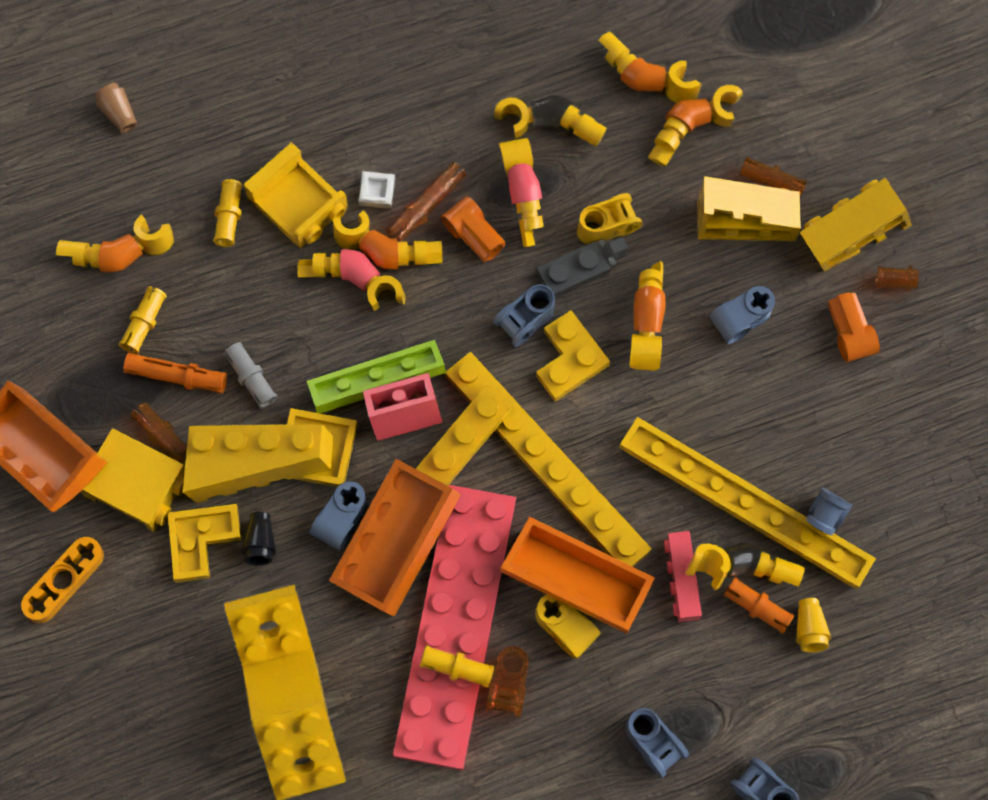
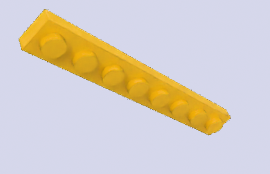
(553, 467)
(746, 503)

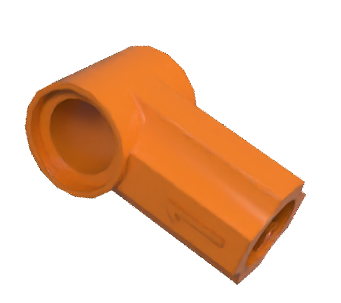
(467, 222)
(854, 335)

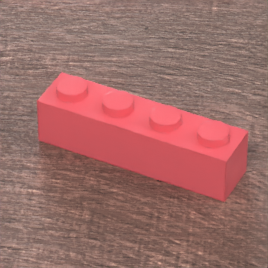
(683, 586)

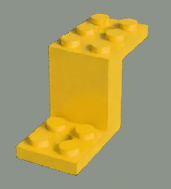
(285, 693)

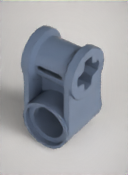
(738, 315)
(521, 319)
(828, 512)
(336, 520)
(656, 743)
(765, 787)

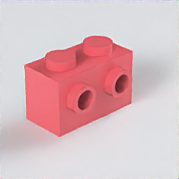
(402, 406)

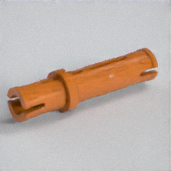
(189, 376)

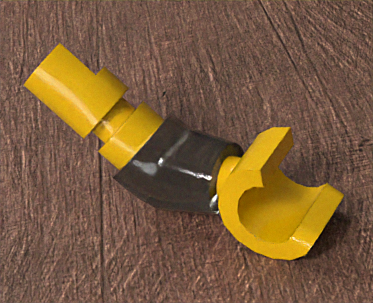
(549, 111)
(742, 560)

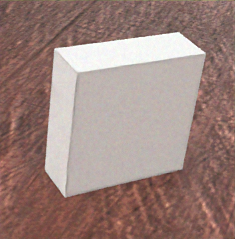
(376, 190)

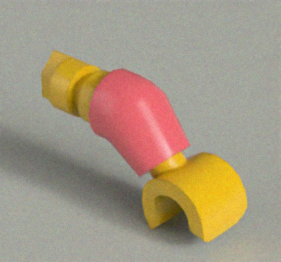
(523, 186)
(352, 267)

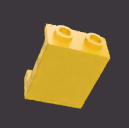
(295, 197)
(136, 480)

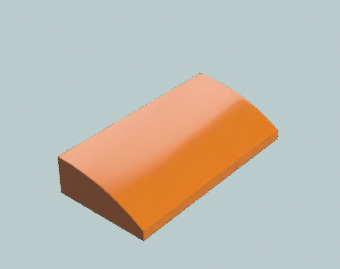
(43, 450)
(395, 537)
(577, 575)

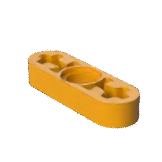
(53, 606)

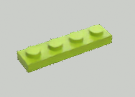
(349, 383)

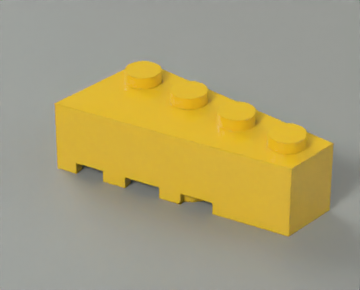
(246, 456)

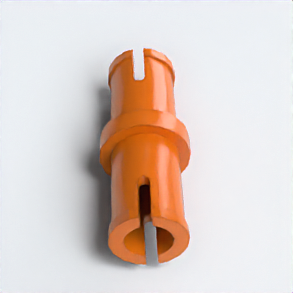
(758, 605)

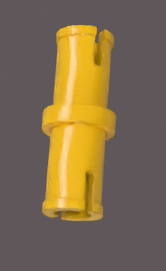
(228, 213)
(142, 320)
(456, 666)

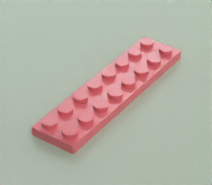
(455, 619)

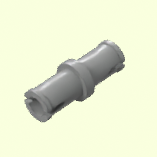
(250, 375)

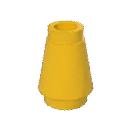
(812, 627)

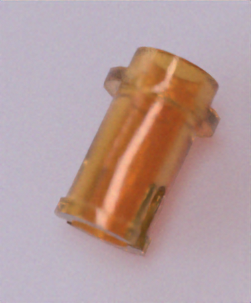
(897, 277)

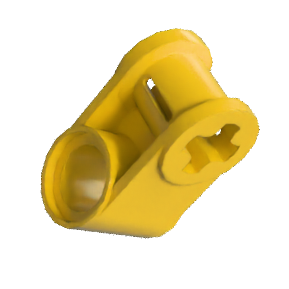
(613, 216)
(570, 630)

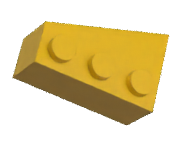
(746, 211)
(855, 224)

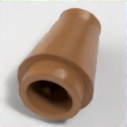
(116, 107)

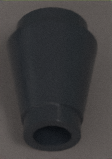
(259, 540)

